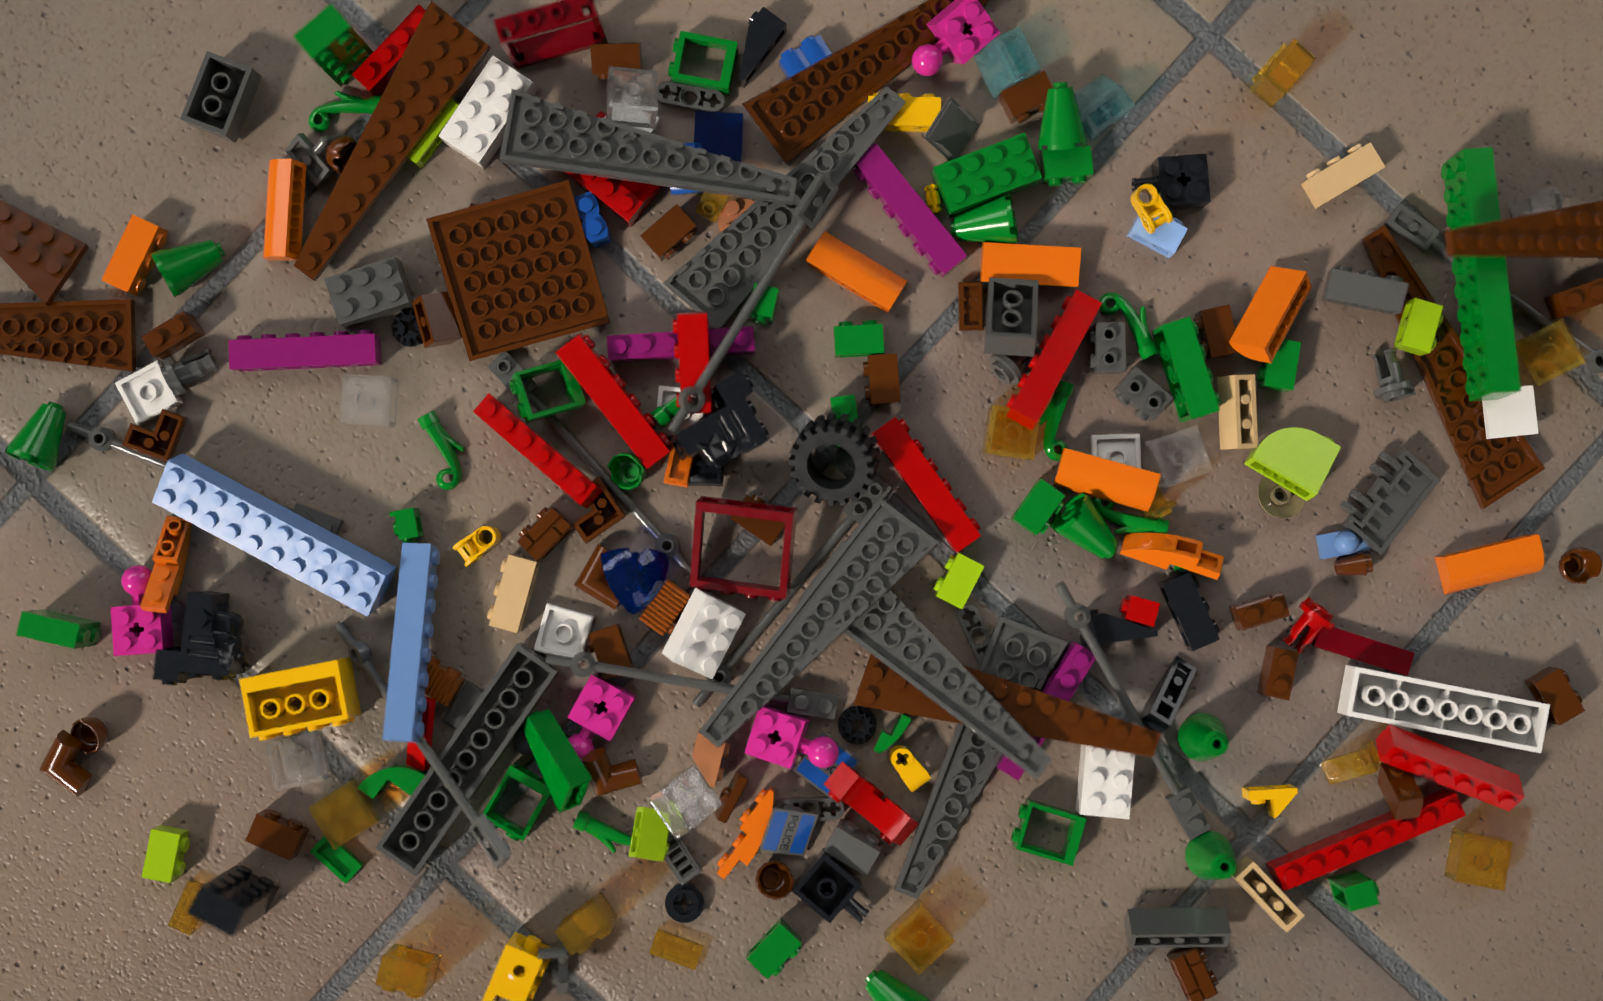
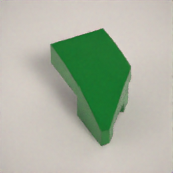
(886, 739)

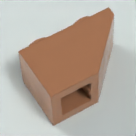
(709, 758)

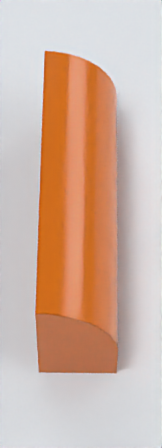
(284, 209)
(1031, 262)
(856, 272)
(1271, 313)
(1106, 479)
(1490, 563)

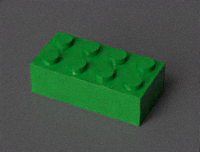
(333, 45)
(986, 175)
(1186, 369)

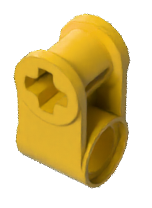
(1152, 209)
(474, 547)
(910, 769)

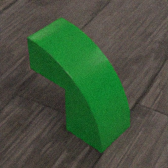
(401, 775)

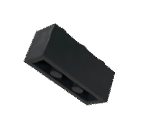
(1189, 611)

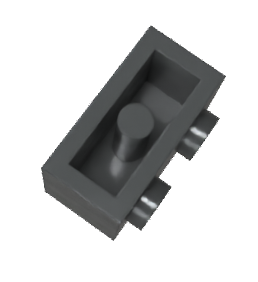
(1108, 347)
(1142, 394)
(853, 846)

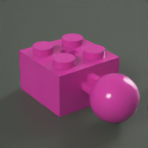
(948, 30)
(128, 620)
(594, 721)
(792, 728)

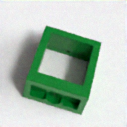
(725, 82)
(570, 384)
(532, 781)
(1072, 838)

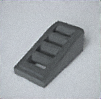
(676, 869)

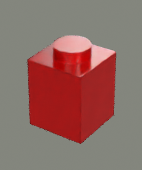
(1139, 610)

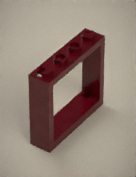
(554, 43)
(749, 510)

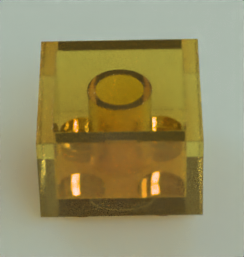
(1281, 72)
(1550, 351)
(1007, 437)
(344, 814)
(1478, 859)
(586, 924)
(919, 937)
(408, 970)

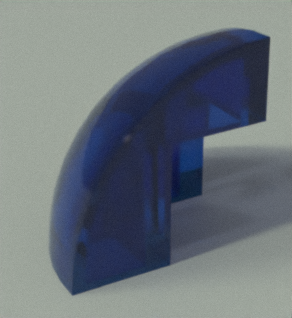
(635, 576)

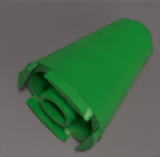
(1061, 120)
(988, 223)
(187, 264)
(40, 437)
(1085, 527)
(1202, 737)
(1210, 856)
(885, 987)

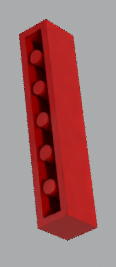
(1053, 360)
(613, 399)
(538, 451)
(926, 485)
(1449, 767)

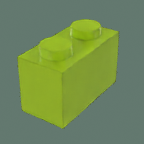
(1418, 327)
(958, 580)
(649, 836)
(166, 854)

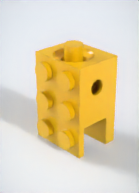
(518, 970)

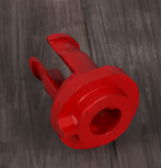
(1315, 617)

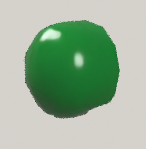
(627, 471)

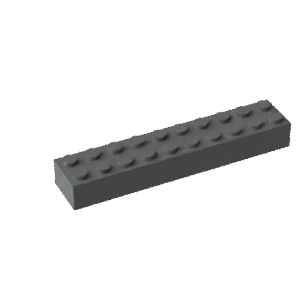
(468, 757)

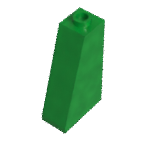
(557, 760)

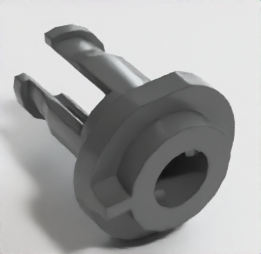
(1008, 367)
(187, 370)
(1392, 385)

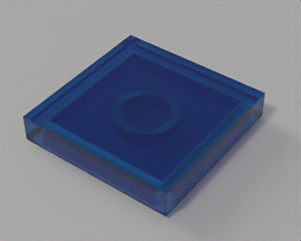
(720, 133)

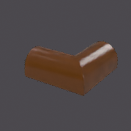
(160, 442)
(603, 515)
(593, 580)
(61, 767)
(608, 777)

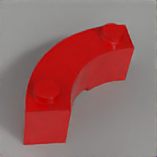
(866, 799)

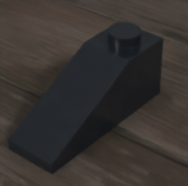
(762, 37)
(1113, 629)
(1168, 696)

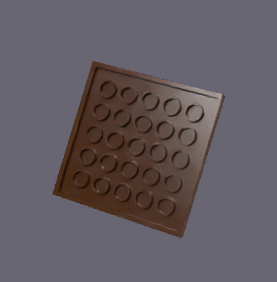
(518, 270)

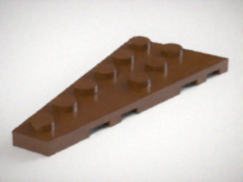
(38, 251)

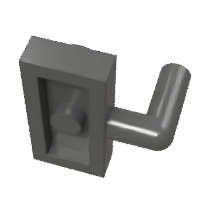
(304, 151)
(560, 955)

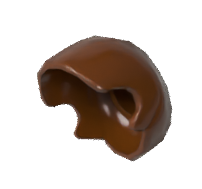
(339, 152)
(1580, 565)
(91, 733)
(774, 880)

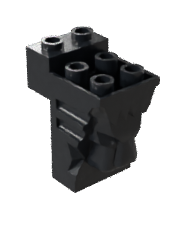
(727, 431)
(208, 642)

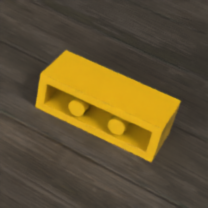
(916, 113)

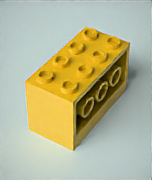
(300, 699)

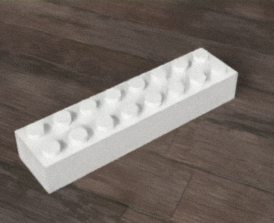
(1443, 709)

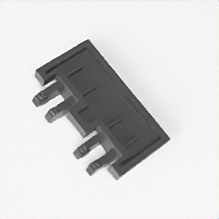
(1394, 500)

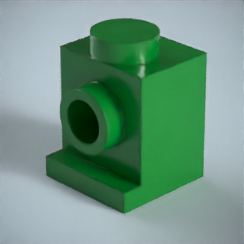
(407, 524)

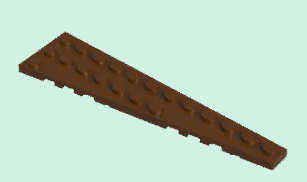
(421, 88)
(828, 90)
(1547, 234)
(71, 332)
(1489, 464)
(1033, 710)

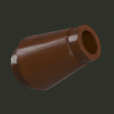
(1354, 565)

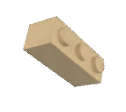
(1342, 174)
(1237, 412)
(513, 593)
(1267, 894)

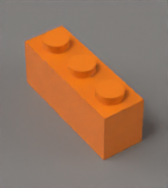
(133, 255)

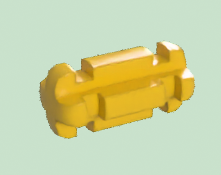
(933, 198)

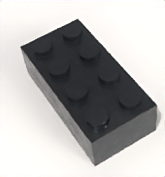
(233, 900)

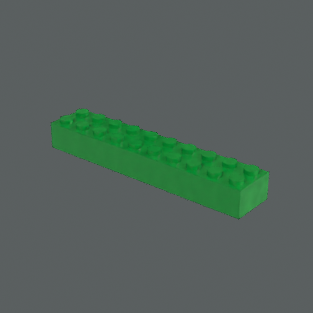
(1481, 281)

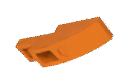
(1167, 549)
(169, 565)
(754, 825)

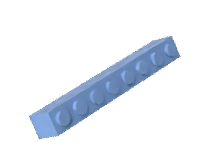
(411, 643)

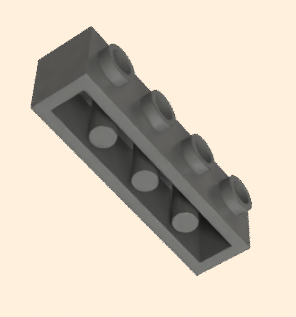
(1177, 927)

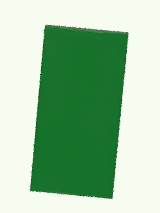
(339, 861)

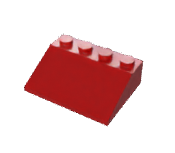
(621, 197)

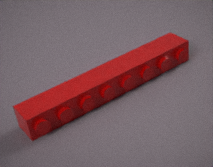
(1362, 841)

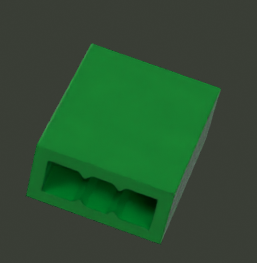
(59, 628)

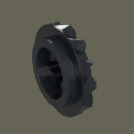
(399, 329)
(868, 722)
(676, 910)

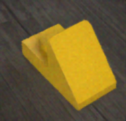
(1276, 795)

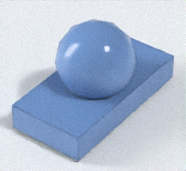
(1339, 544)

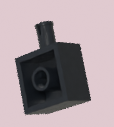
(1191, 170)
(832, 900)

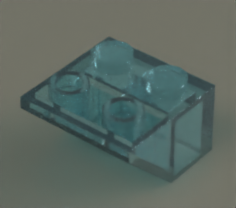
(1006, 61)
(1102, 105)

